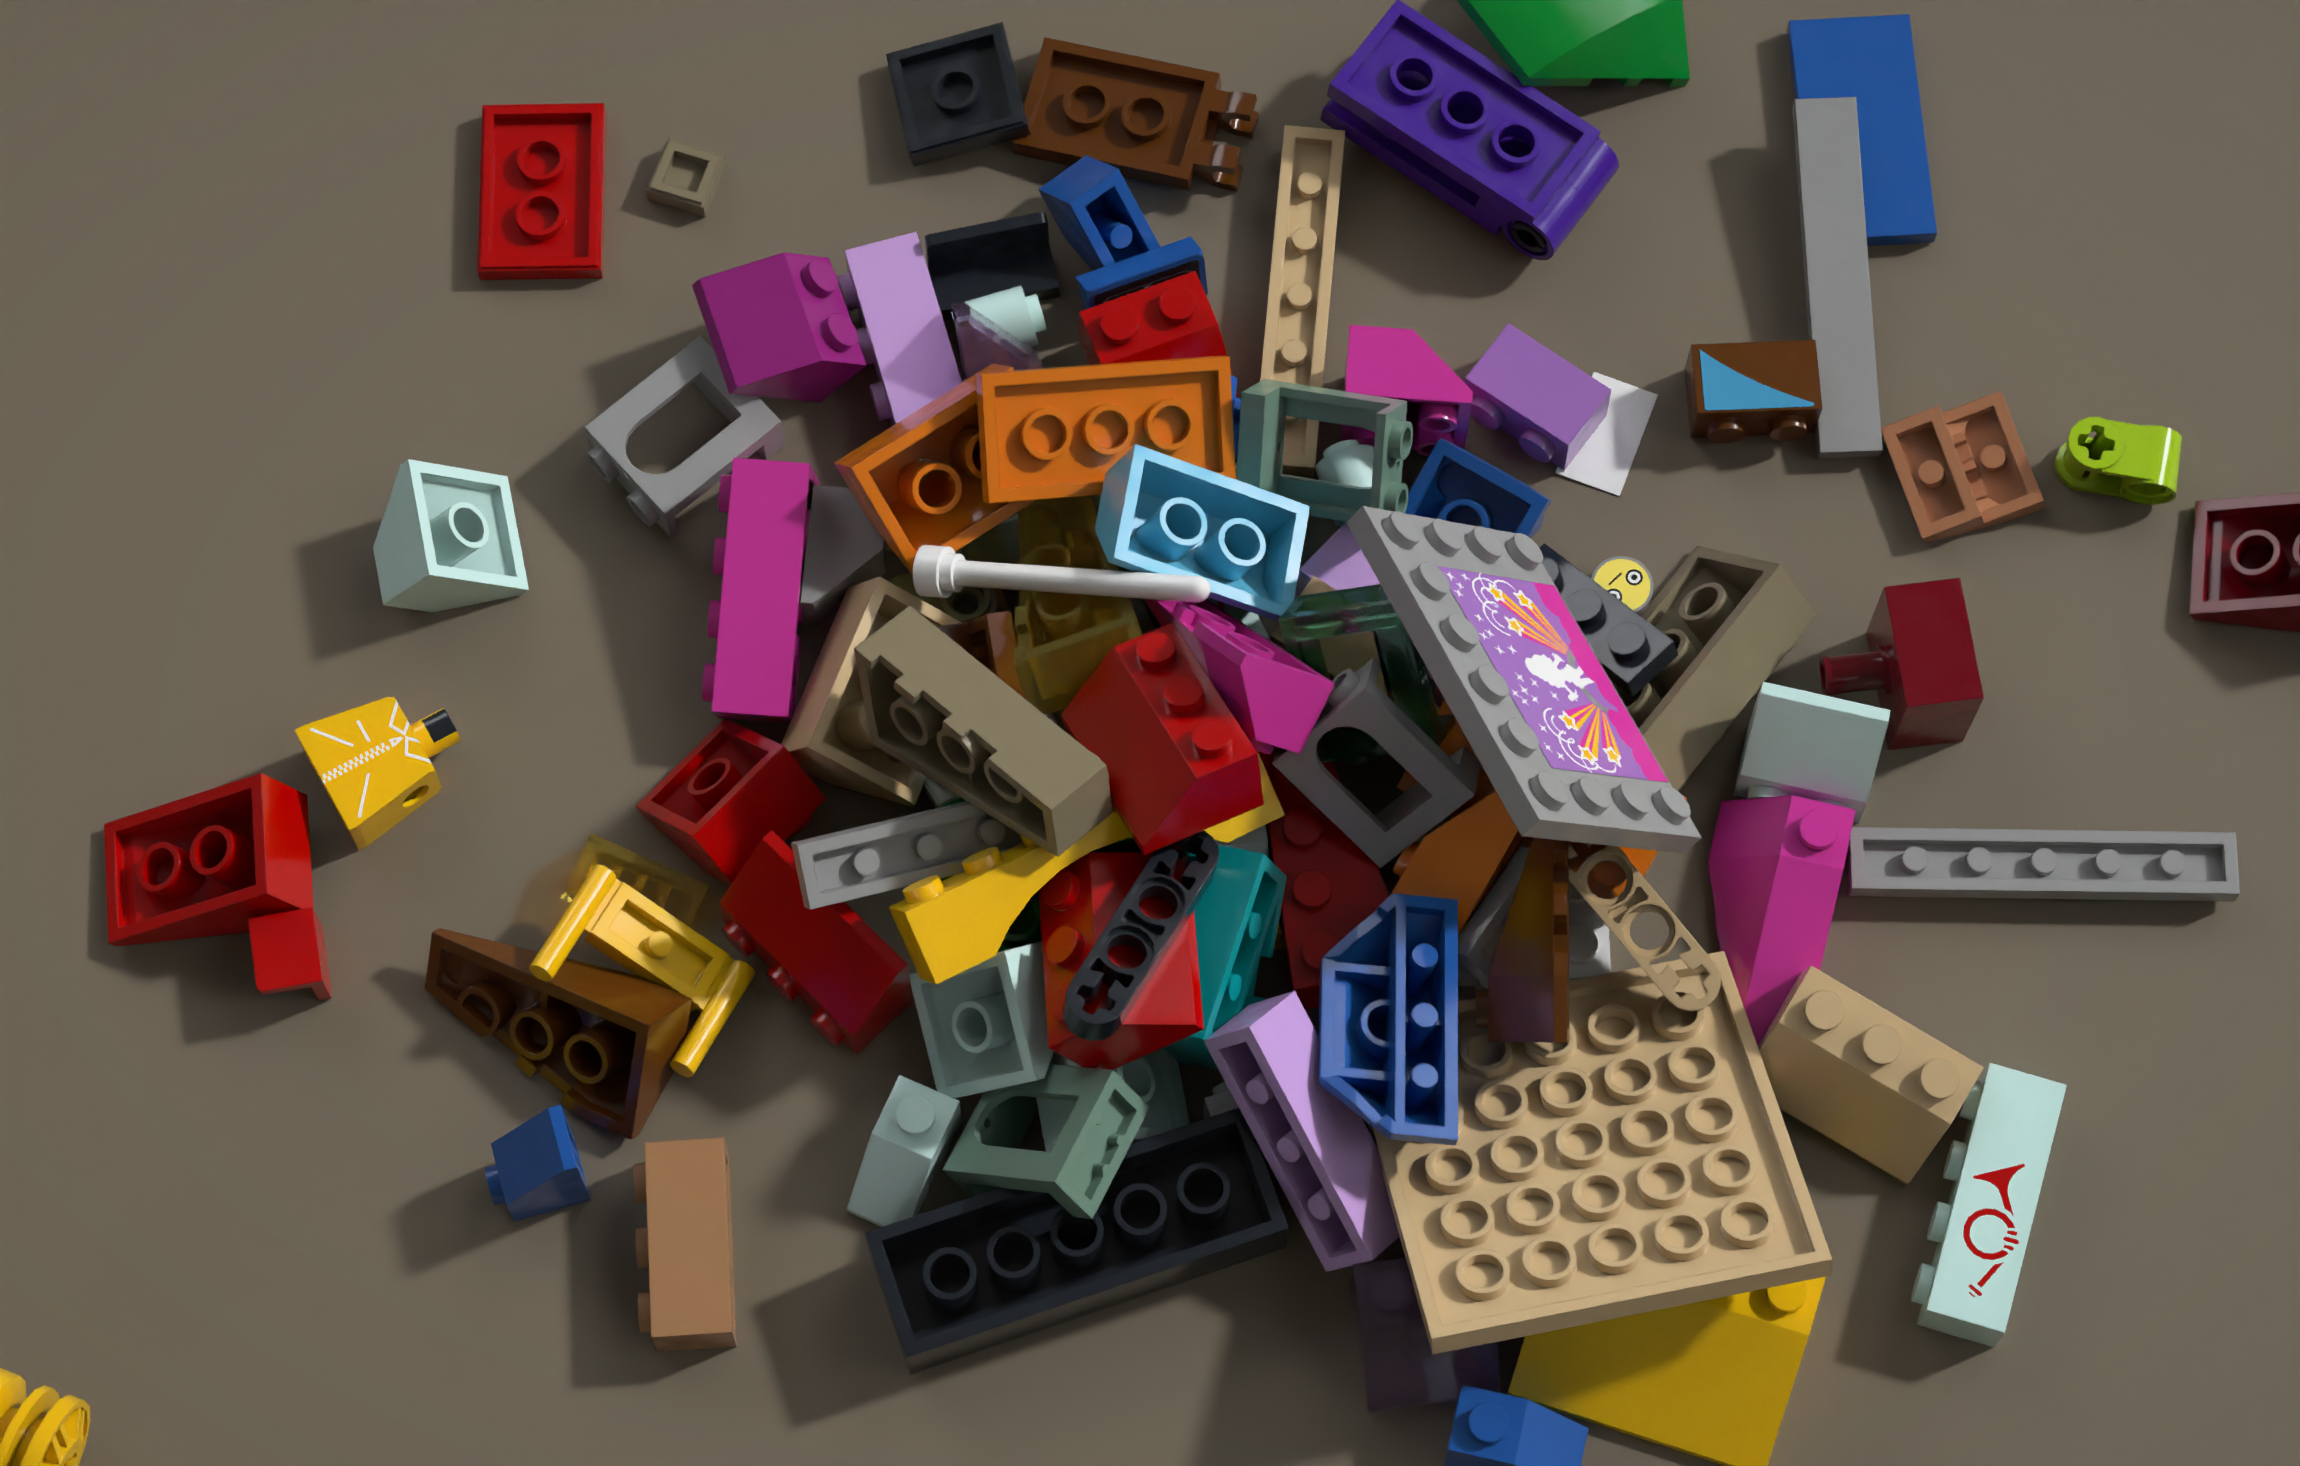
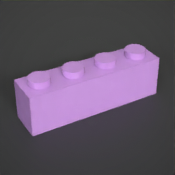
(900, 325)
(1305, 1132)

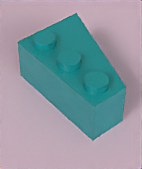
(1233, 929)

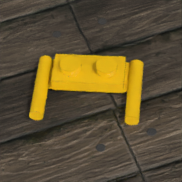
(655, 948)

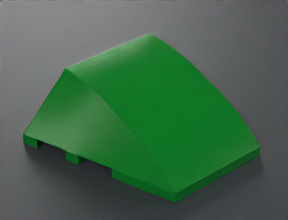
(1586, 39)

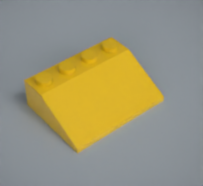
(1680, 1376)

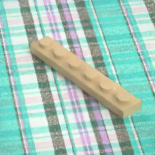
(1302, 276)

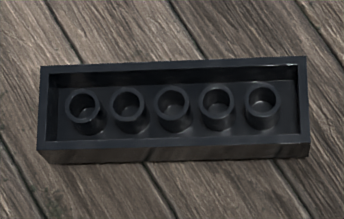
(1025, 1264)

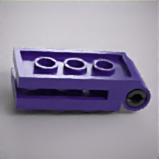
(1469, 132)

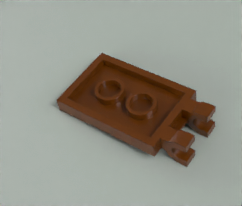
(1135, 115)

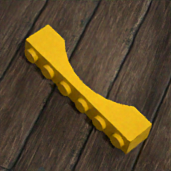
(966, 917)

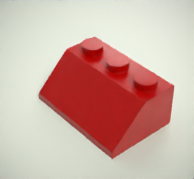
(1166, 740)
(1073, 916)
(817, 953)

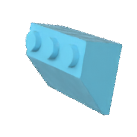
(1196, 522)

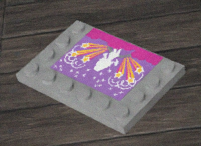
(1523, 683)

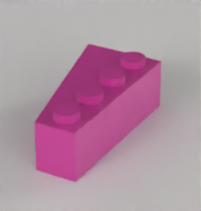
(760, 590)

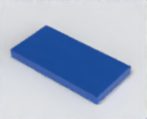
(1876, 65)

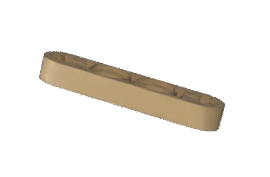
(1622, 910)

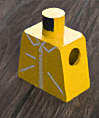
(377, 763)

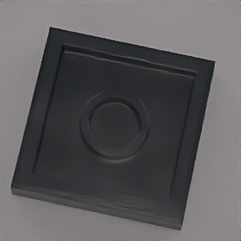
(958, 94)

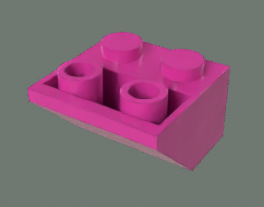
(1404, 367)

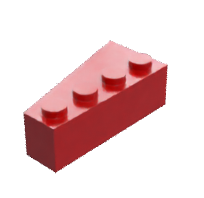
(1327, 883)

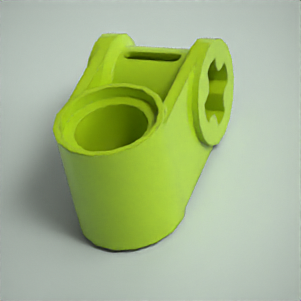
(2123, 460)

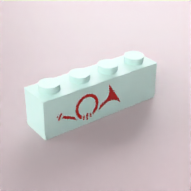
(1989, 1205)

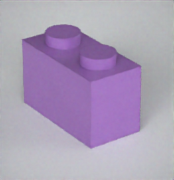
(1536, 397)

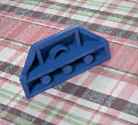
(1395, 1019)

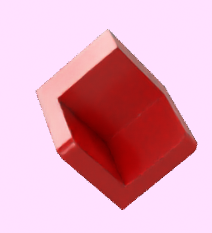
(289, 952)

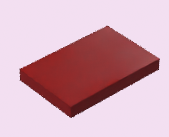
(542, 191)

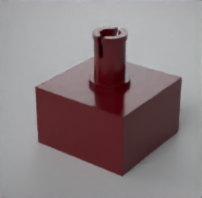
(1918, 664)

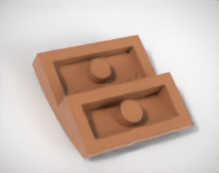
(1963, 468)

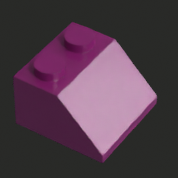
(780, 327)

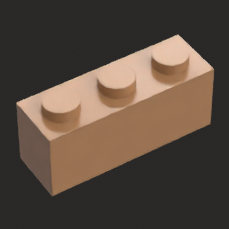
(686, 1245)

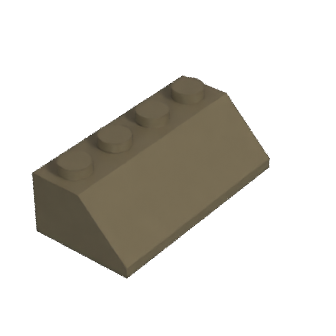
(1730, 631)

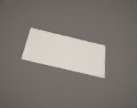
(1613, 445)

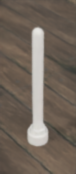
(942, 571)

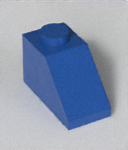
(1098, 213)
(537, 1167)
(1510, 1432)

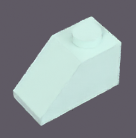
(904, 1153)

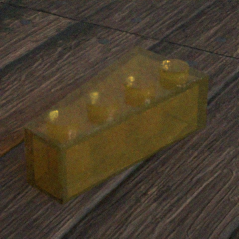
(1064, 633)

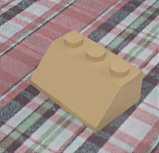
(830, 722)
(1863, 1074)

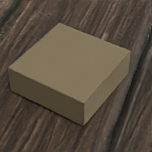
(686, 177)

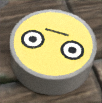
(1626, 580)

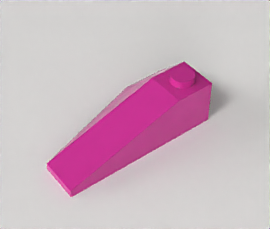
(1261, 684)
(1775, 893)

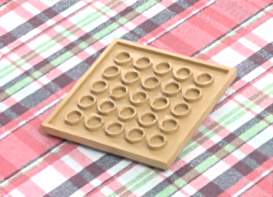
(1604, 1169)

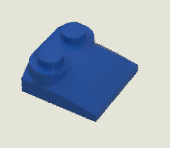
(1475, 493)

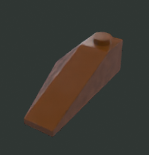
(1531, 964)
(588, 1031)

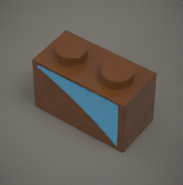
(1753, 390)

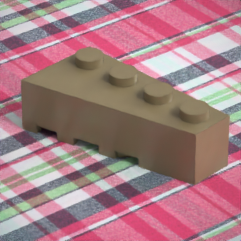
(977, 734)

